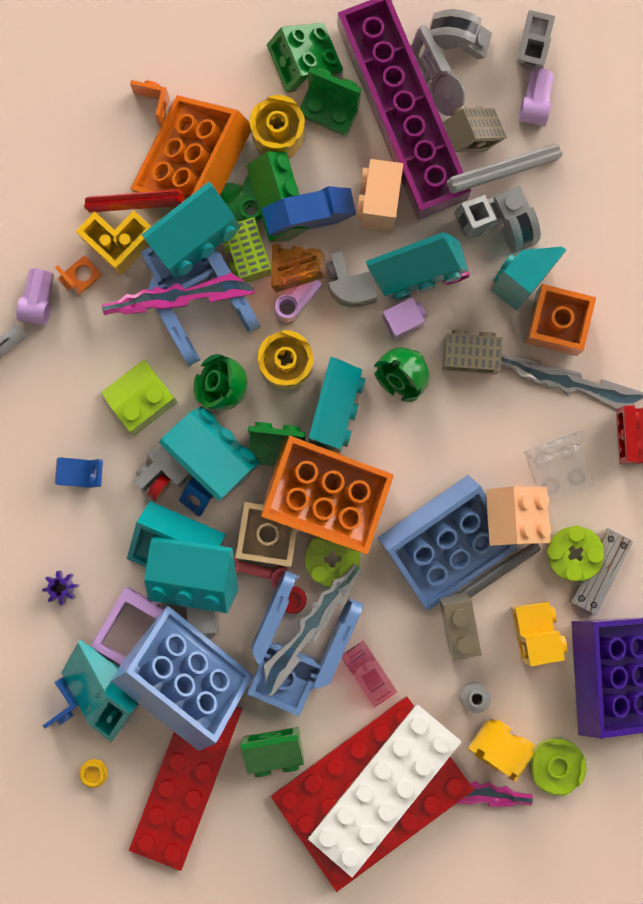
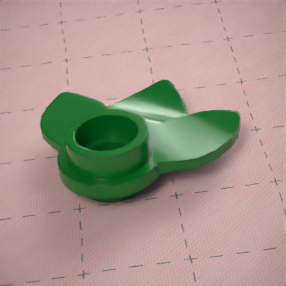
(241, 198)

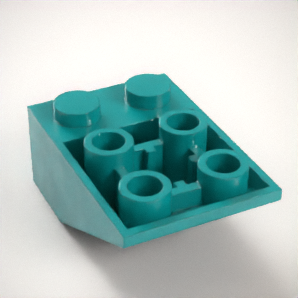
(101, 701)

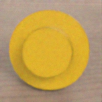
(93, 773)

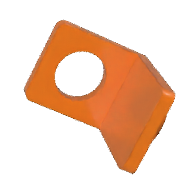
(153, 90)
(69, 279)

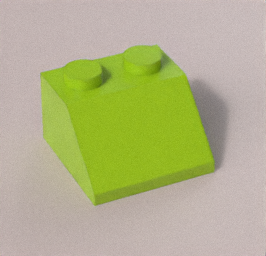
(139, 397)

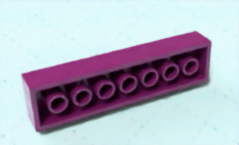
(402, 104)

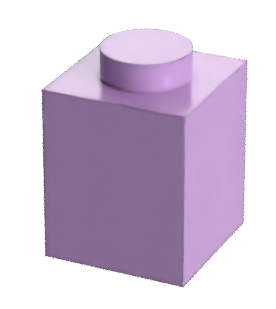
(404, 318)

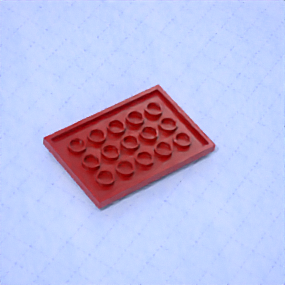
(319, 787)

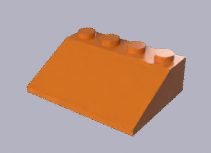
(193, 148)
(326, 494)

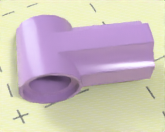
(536, 103)
(298, 298)
(35, 304)

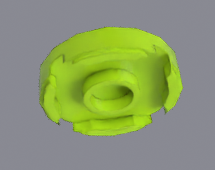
(557, 766)

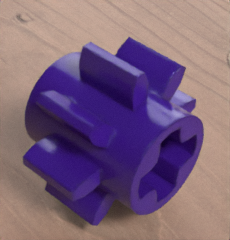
(53, 582)

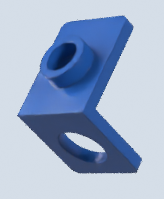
(78, 472)
(195, 488)
(65, 714)

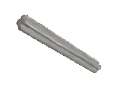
(504, 168)

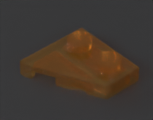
(296, 266)

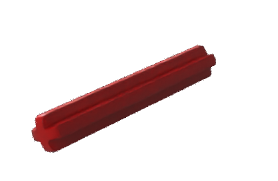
(133, 201)

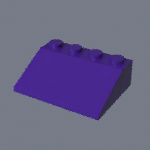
(608, 676)

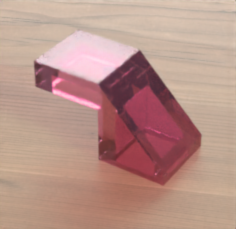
(368, 674)

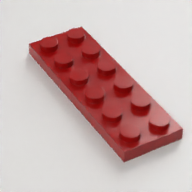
(180, 798)

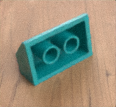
(191, 231)
(418, 266)
(523, 273)
(336, 405)
(209, 452)
(168, 524)
(191, 574)

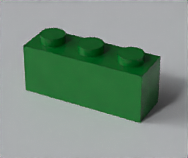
(271, 182)

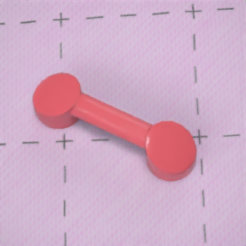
(273, 574)

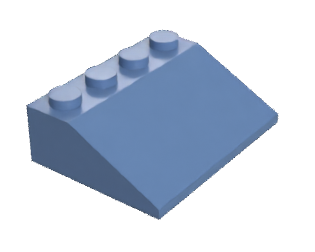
(444, 543)
(183, 679)

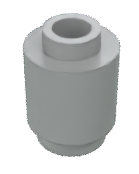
(468, 691)

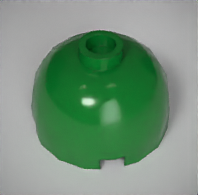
(403, 372)
(220, 383)

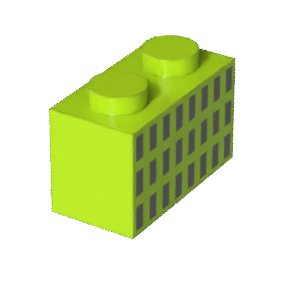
(248, 252)

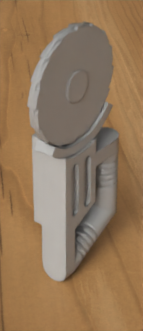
(446, 88)

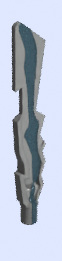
(569, 381)
(311, 626)

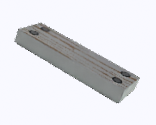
(591, 593)

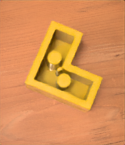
(118, 246)
(536, 634)

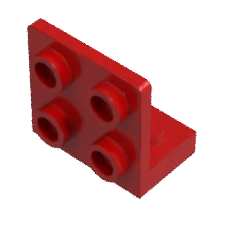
(630, 434)

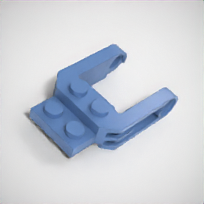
(201, 272)
(308, 672)

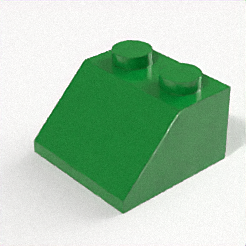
(272, 751)

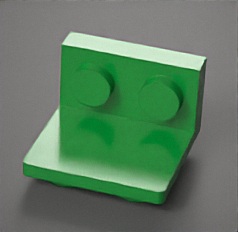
(299, 48)
(331, 101)
(267, 441)

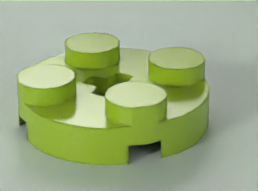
(321, 570)
(576, 570)

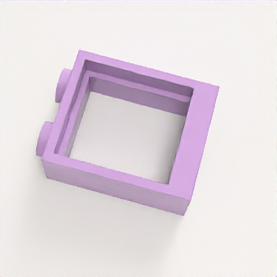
(134, 598)

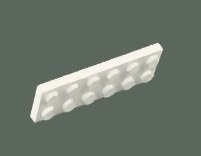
(384, 790)

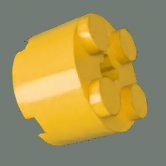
(273, 112)
(279, 346)
(501, 749)

